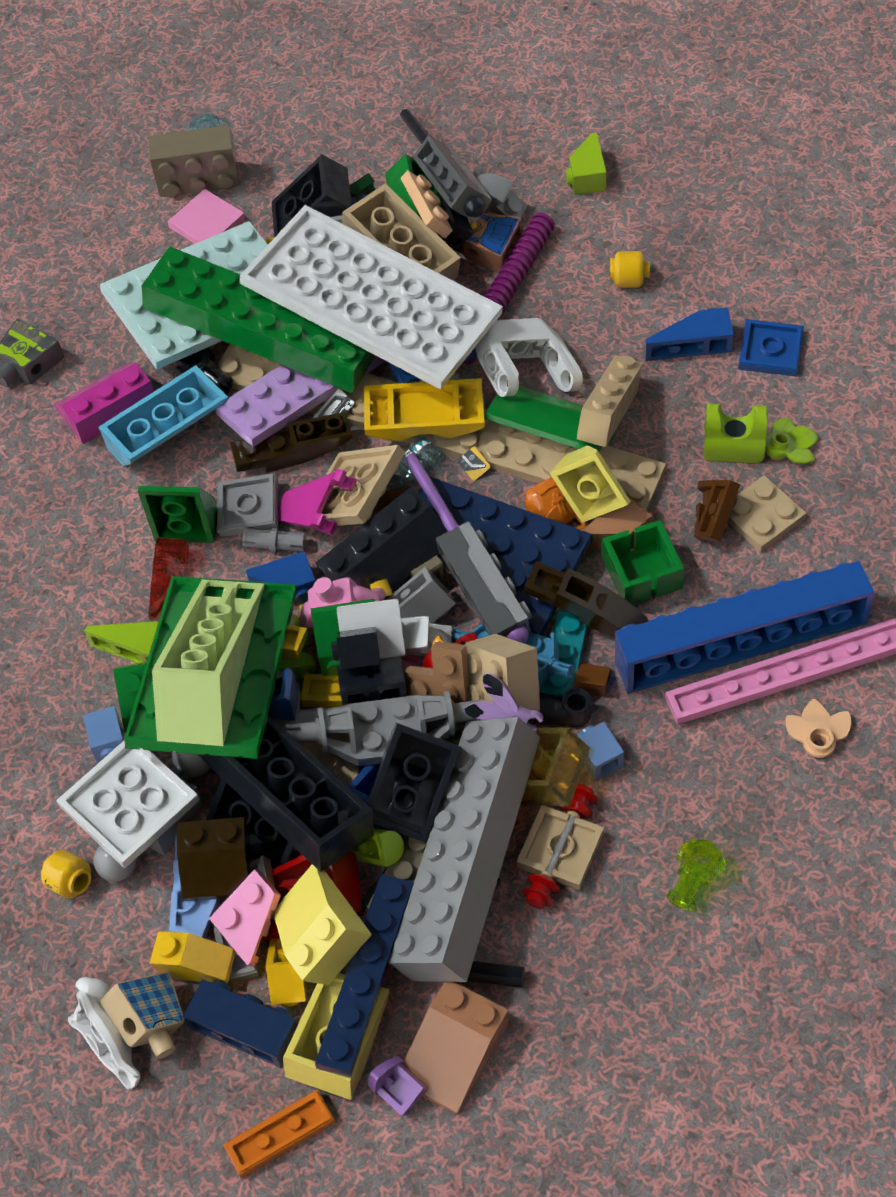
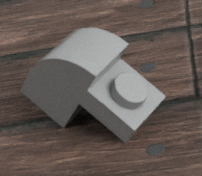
(503, 199)

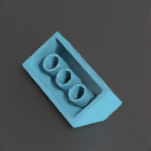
(161, 415)

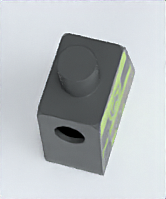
(27, 353)

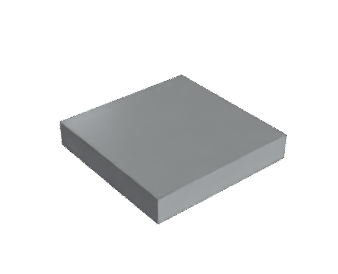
(247, 504)

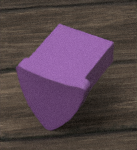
(396, 1085)

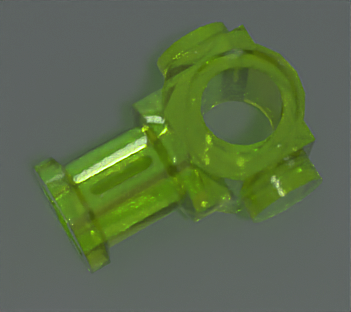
(693, 874)

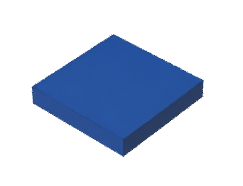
(771, 347)

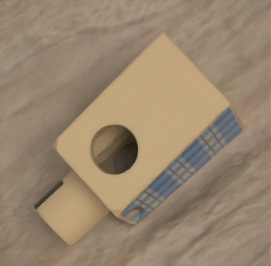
(145, 1012)

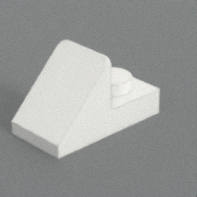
(420, 634)

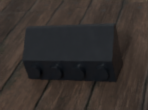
(387, 544)

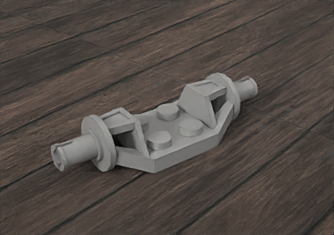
(373, 722)

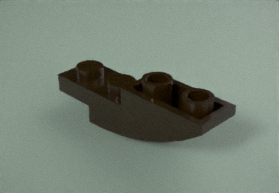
(298, 445)
(584, 597)

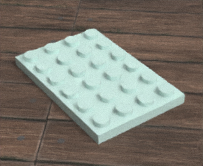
(161, 337)

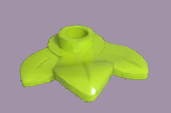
(790, 441)

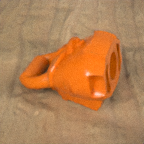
(550, 502)

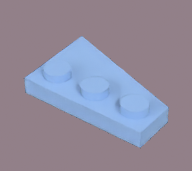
(189, 915)

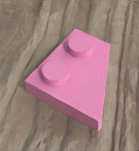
(247, 915)

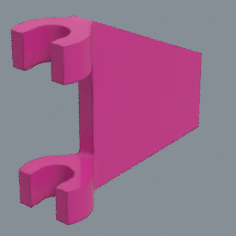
(305, 503)

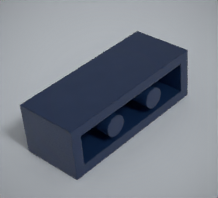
(241, 1021)

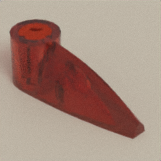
(169, 560)

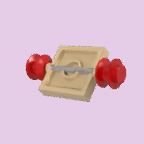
(560, 848)

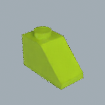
(587, 167)

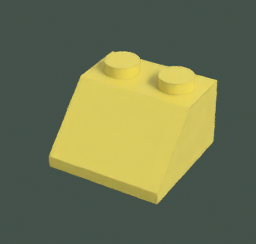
(588, 484)

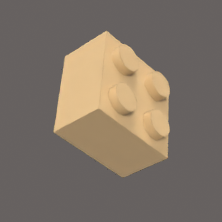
(509, 661)

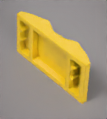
(422, 409)

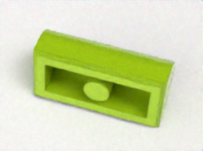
(381, 849)

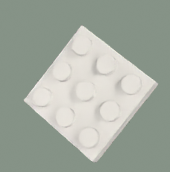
(127, 802)

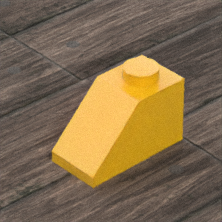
(191, 957)
(283, 981)

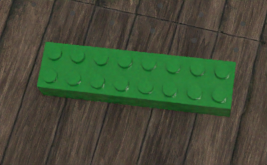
(220, 306)

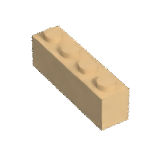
(609, 400)

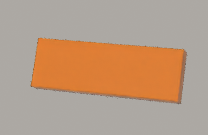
(279, 1133)

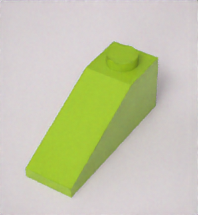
(124, 640)

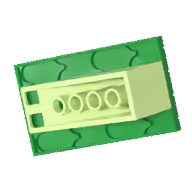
(212, 667)

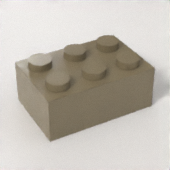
(194, 160)

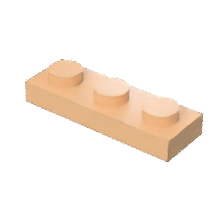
(427, 203)

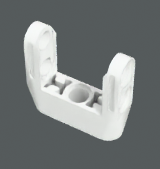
(525, 339)

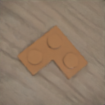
(448, 673)

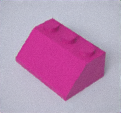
(103, 400)

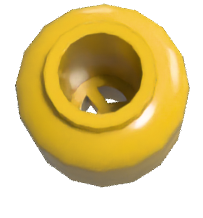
(629, 269)
(66, 874)

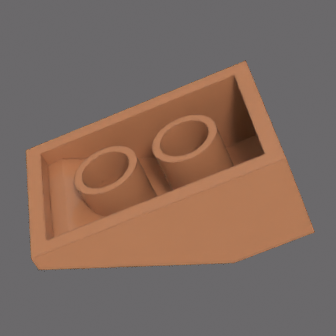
(455, 1044)

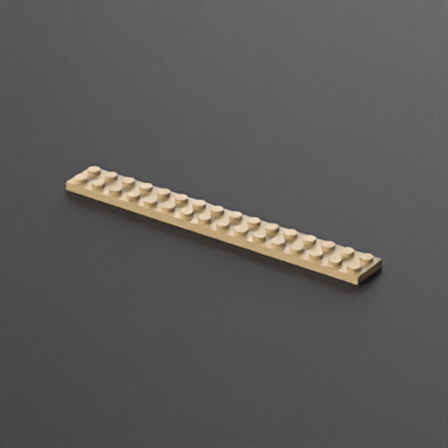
(501, 445)

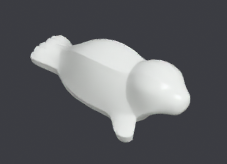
(100, 1031)

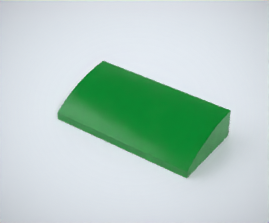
(540, 415)

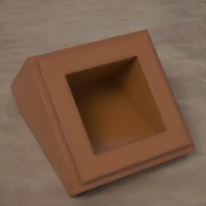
(592, 678)

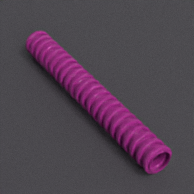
(520, 261)

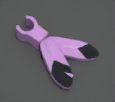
(503, 705)

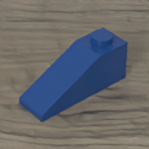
(695, 335)

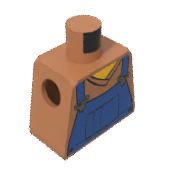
(492, 240)

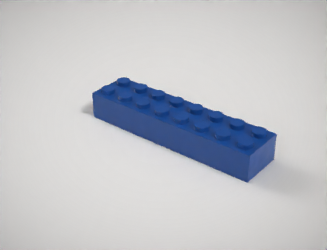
(743, 626)

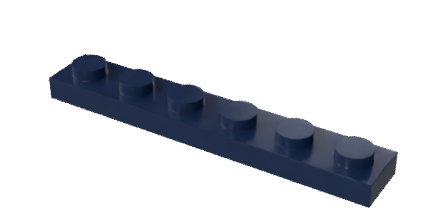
(364, 978)

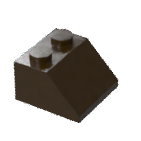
(212, 857)

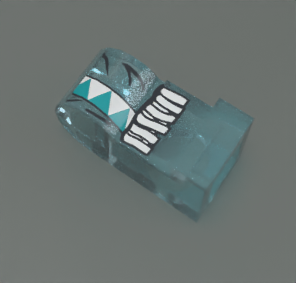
(427, 453)

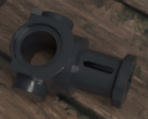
(205, 362)

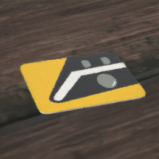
(474, 463)

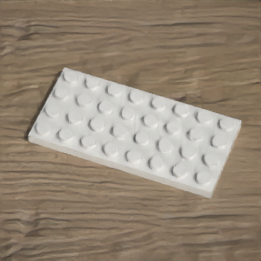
(372, 296)

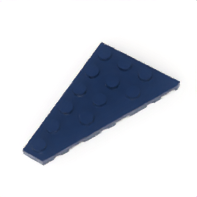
(517, 541)

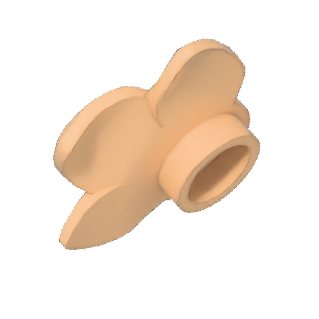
(818, 725)

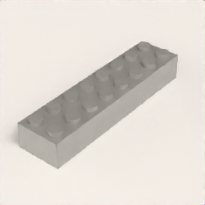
(465, 852)

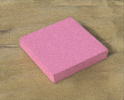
(205, 217)

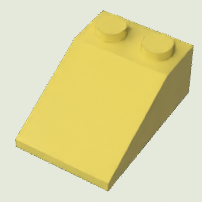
(318, 928)
(306, 1042)

